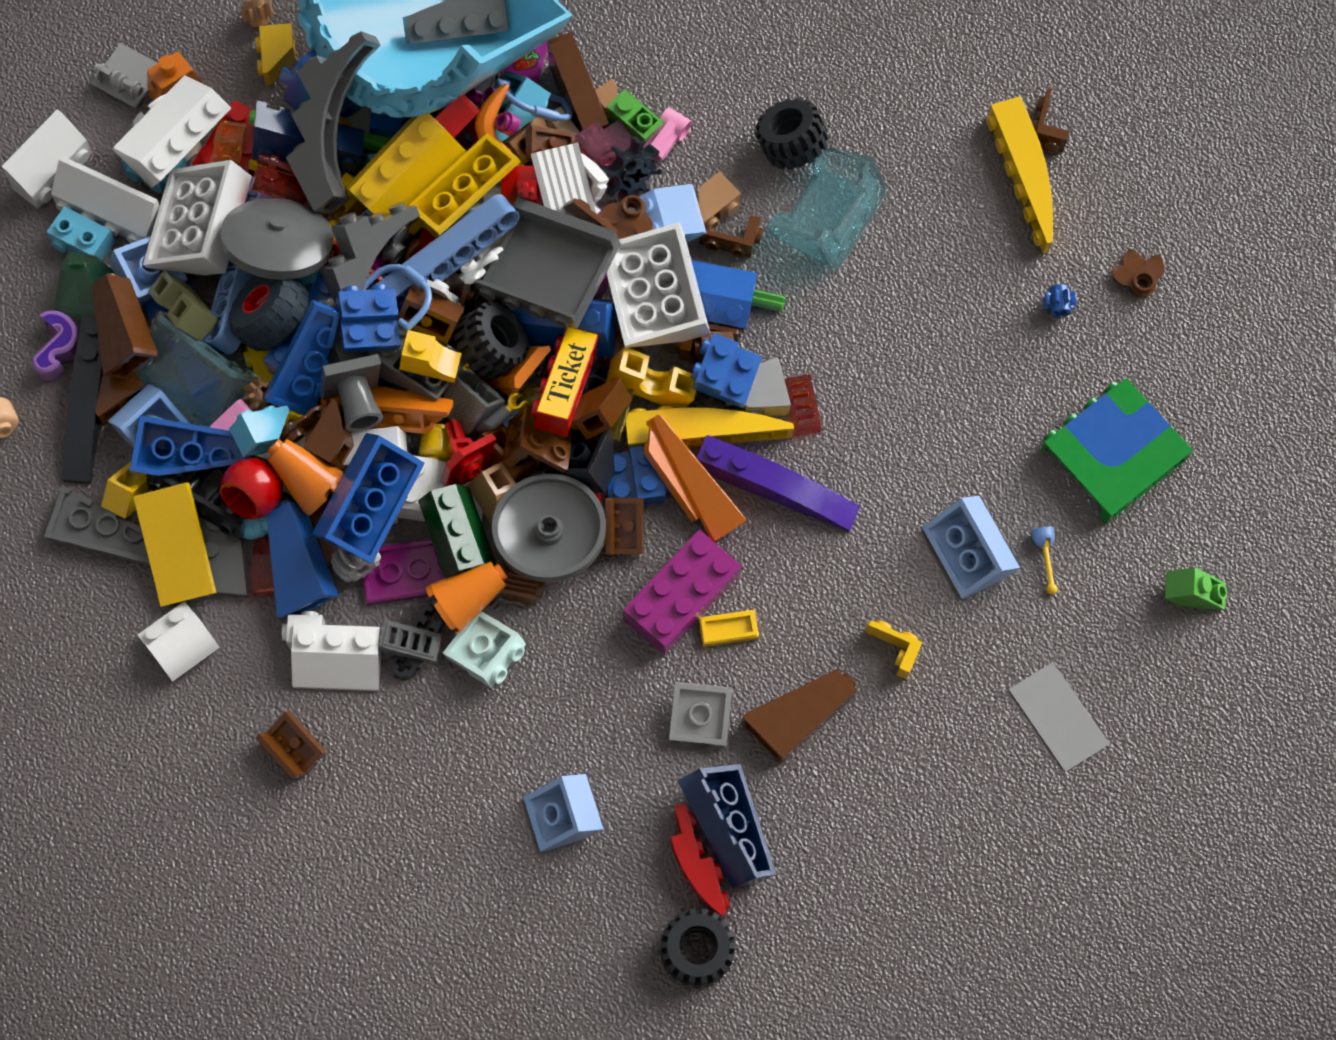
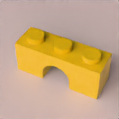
(664, 388)

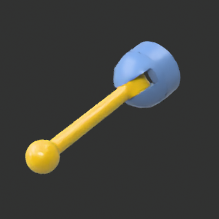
(1044, 538)

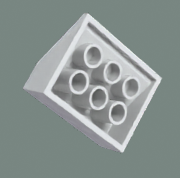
(192, 217)
(656, 289)

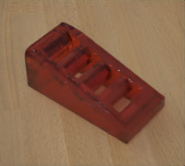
(800, 382)

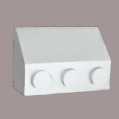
(35, 163)
(335, 657)

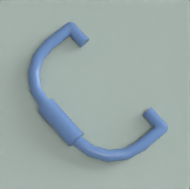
(537, 111)
(415, 278)

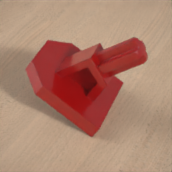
(521, 183)
(465, 457)

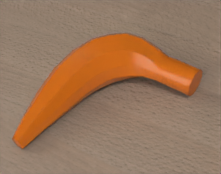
(486, 117)

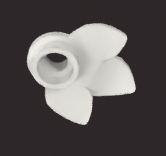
(474, 270)

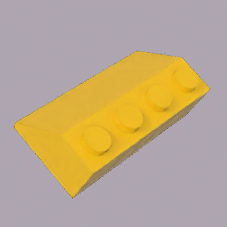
(463, 184)

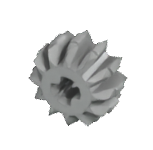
(350, 567)

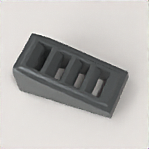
(412, 632)

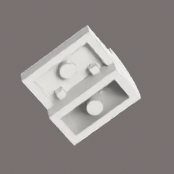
(178, 641)

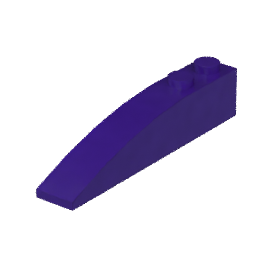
(775, 483)

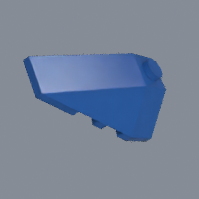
(179, 447)

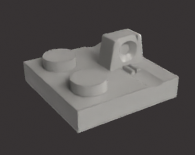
(700, 713)

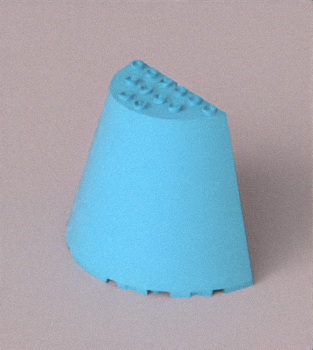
(424, 75)

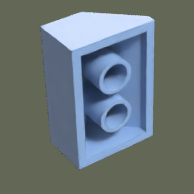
(970, 546)

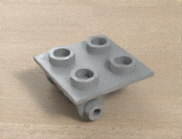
(124, 75)

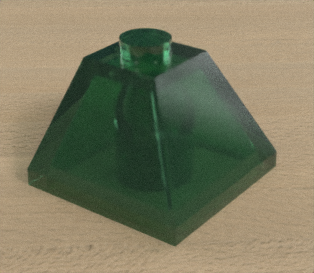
(75, 283)

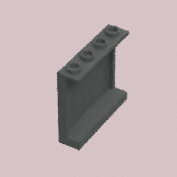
(550, 264)

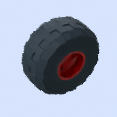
(268, 312)

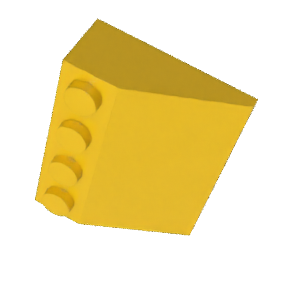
(406, 166)

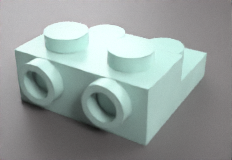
(486, 649)

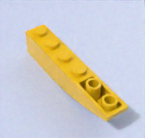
(1025, 164)

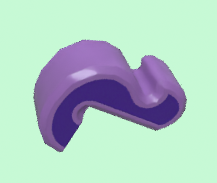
(59, 348)

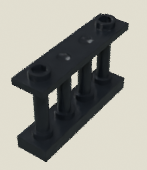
(207, 509)

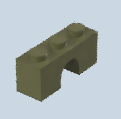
(184, 305)

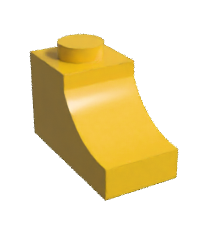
(428, 357)
(121, 489)

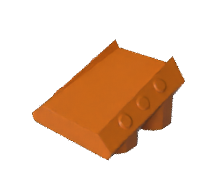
(517, 376)

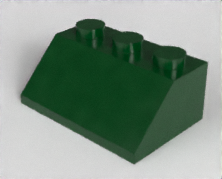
(455, 529)

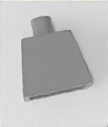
(768, 391)

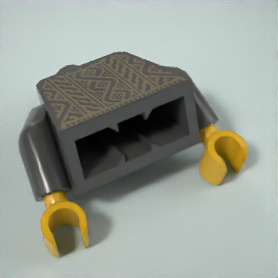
(478, 404)

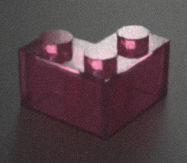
(597, 142)

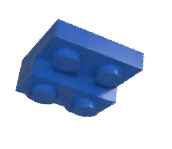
(368, 319)
(725, 370)
(636, 478)

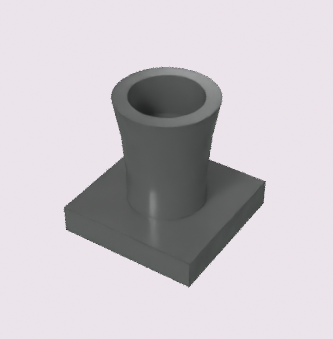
(353, 384)

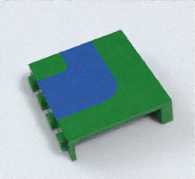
(1117, 448)

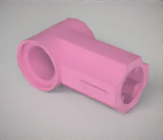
(673, 130)

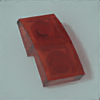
(261, 570)

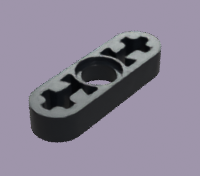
(415, 663)

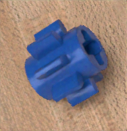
(1059, 300)

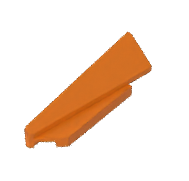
(407, 409)
(690, 481)

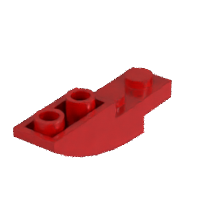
(700, 874)

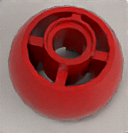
(251, 488)

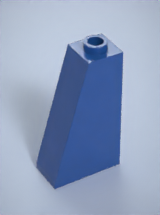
(298, 563)

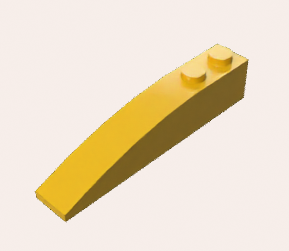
(695, 424)

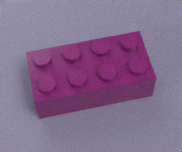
(681, 592)

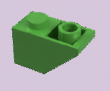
(633, 115)
(1195, 589)

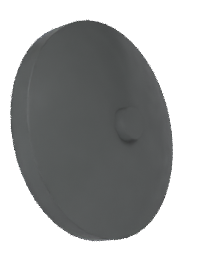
(276, 238)
(549, 527)

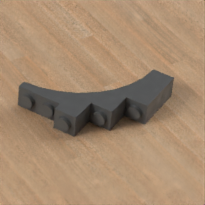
(317, 119)
(359, 243)

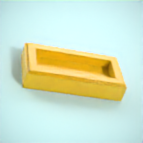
(728, 628)

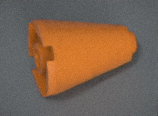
(304, 474)
(467, 594)

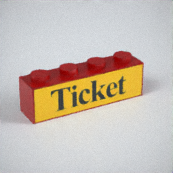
(565, 381)

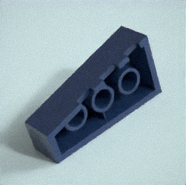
(279, 135)
(729, 822)

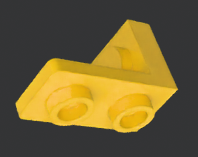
(903, 640)

